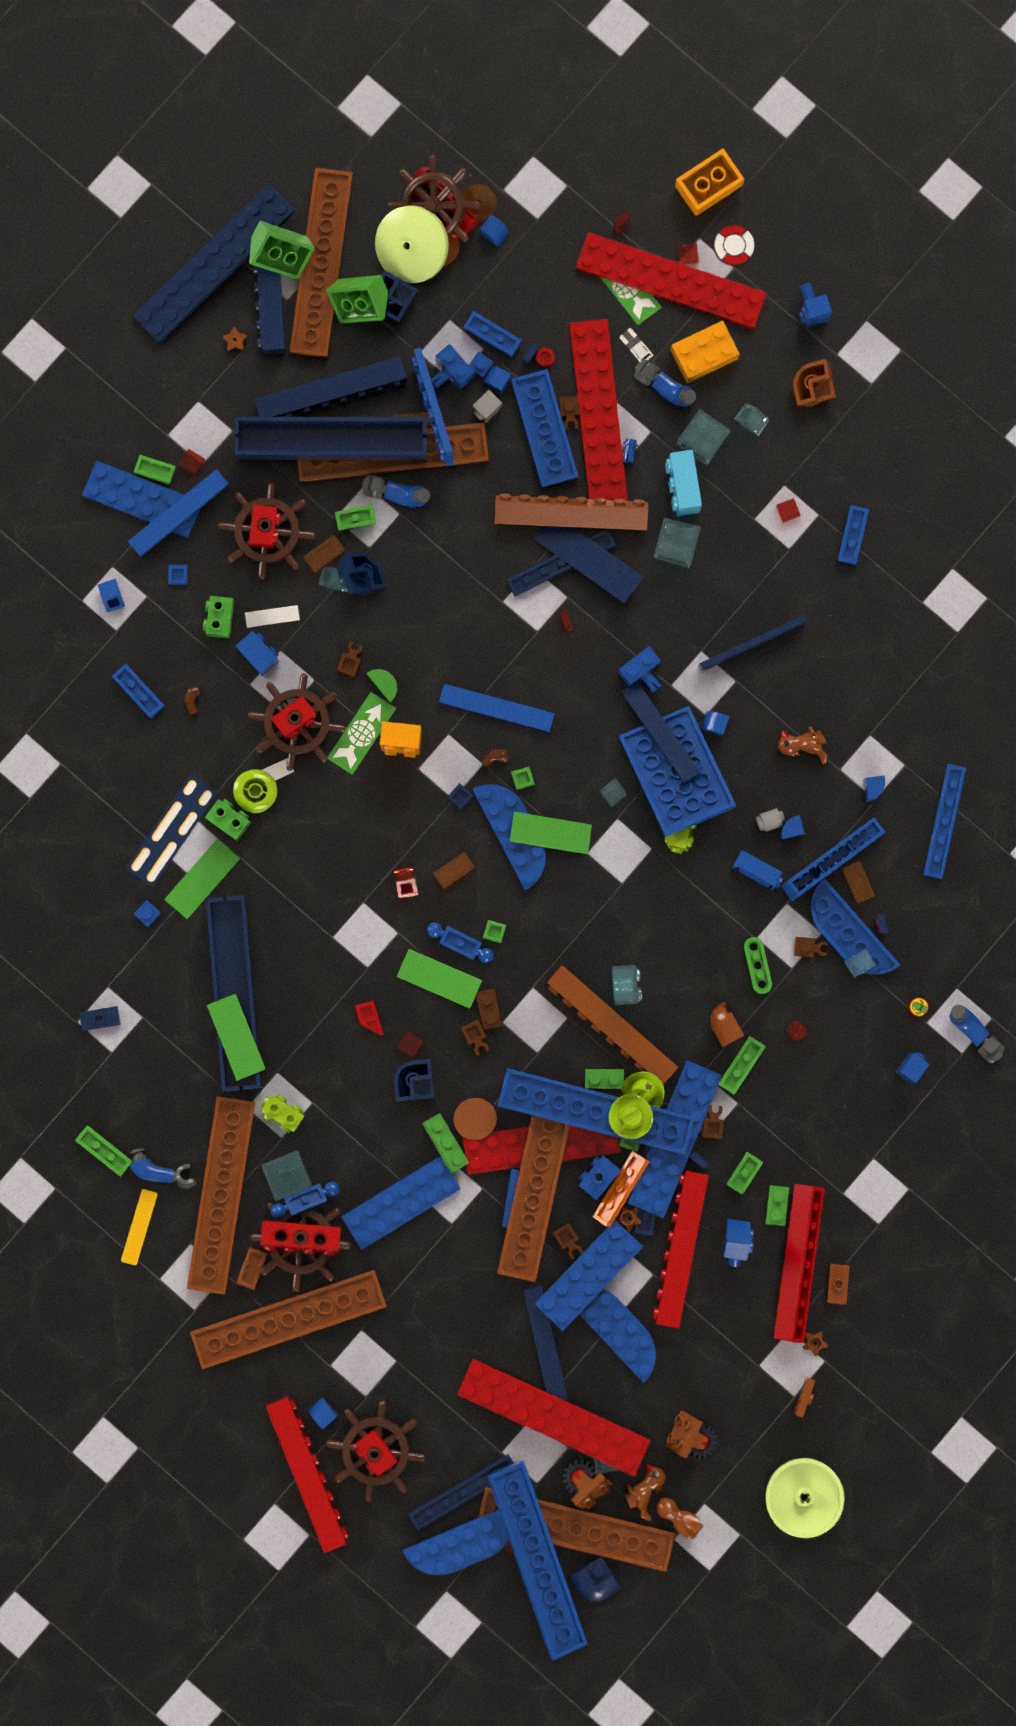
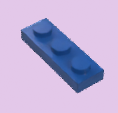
(492, 334)
(853, 535)
(138, 691)
(510, 1195)

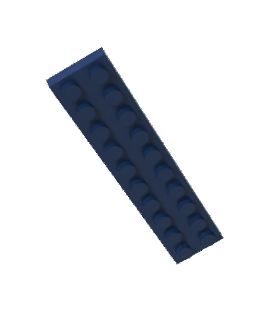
(211, 265)

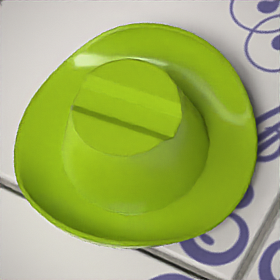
(255, 791)
(645, 1085)
(630, 1116)

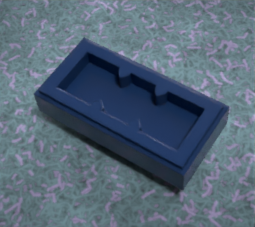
(99, 1018)

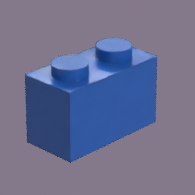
(257, 653)
(912, 1067)

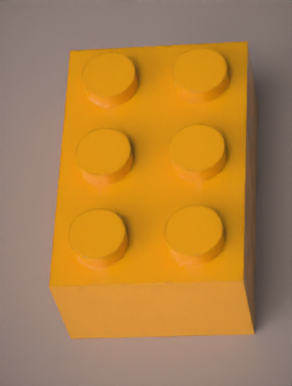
(709, 182)
(704, 352)
(400, 739)

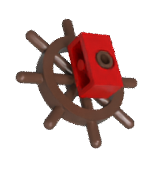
(264, 530)
(295, 720)
(375, 1451)

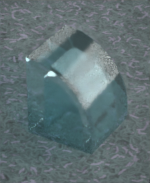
(752, 419)
(330, 579)
(613, 792)
(860, 963)

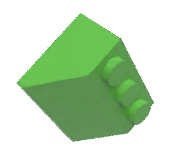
(279, 250)
(359, 299)

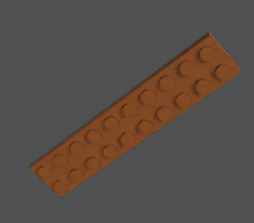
(326, 232)
(466, 440)
(221, 1195)
(533, 1199)
(288, 1319)
(600, 1534)

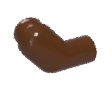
(189, 699)
(493, 755)

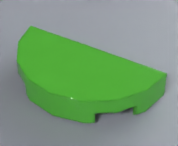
(385, 682)

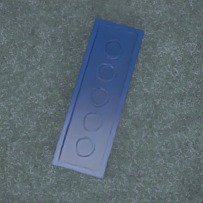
(431, 405)
(544, 428)
(133, 495)
(401, 1202)
(588, 1275)

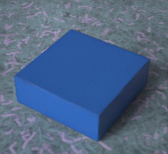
(178, 574)

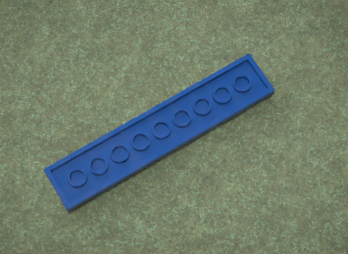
(588, 1110)
(537, 1560)

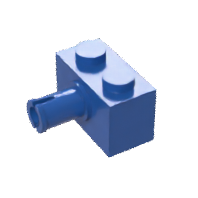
(814, 309)
(452, 367)
(640, 669)
(598, 1177)
(737, 1241)

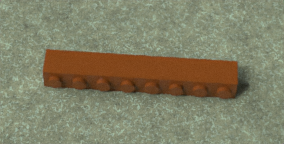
(571, 512)
(611, 1024)

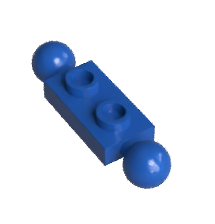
(460, 943)
(305, 1200)

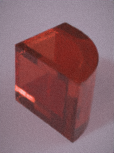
(405, 882)

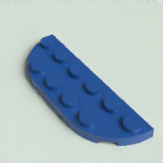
(499, 808)
(846, 930)
(622, 1333)
(459, 1546)

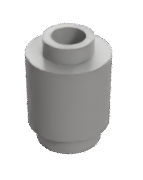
(770, 820)

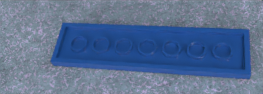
(660, 1178)

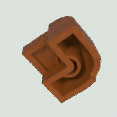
(814, 384)
(724, 1025)

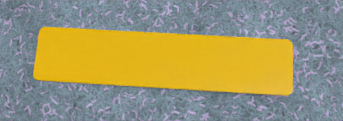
(139, 1227)

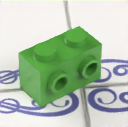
(219, 617)
(228, 819)

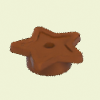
(234, 344)
(624, 1218)
(814, 1348)

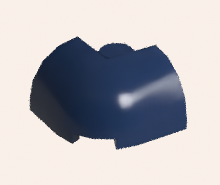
(399, 296)
(361, 573)
(414, 1080)
(595, 1581)

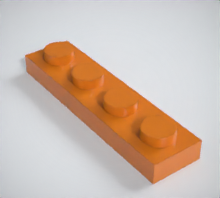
(621, 1189)

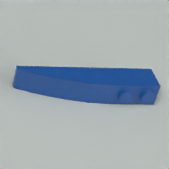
(833, 859)

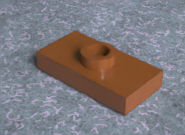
(252, 1268)
(837, 1284)
(805, 1397)

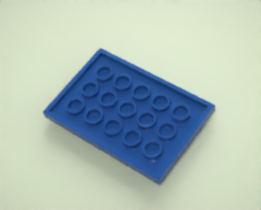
(672, 801)

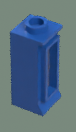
(758, 870)

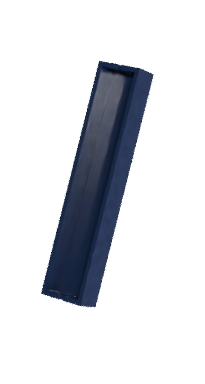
(331, 438)
(232, 974)

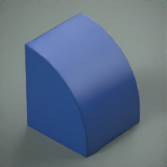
(494, 230)
(497, 379)
(111, 595)
(715, 723)
(873, 787)
(792, 828)
(322, 1413)

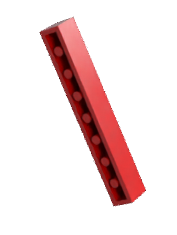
(681, 1249)
(799, 1263)
(306, 1474)

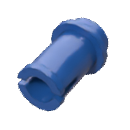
(629, 450)

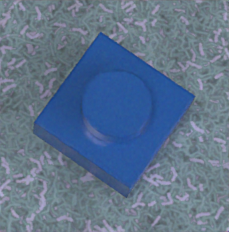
(481, 365)
(147, 913)

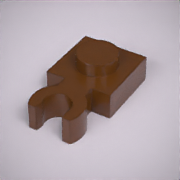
(569, 408)
(350, 662)
(806, 947)
(474, 1033)
(713, 1126)
(566, 1238)

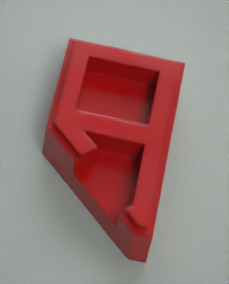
(368, 1017)

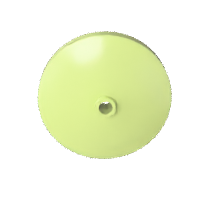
(426, 240)
(808, 1516)

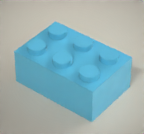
(683, 483)

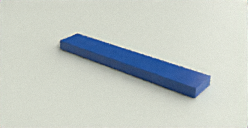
(178, 513)
(496, 708)
(944, 821)

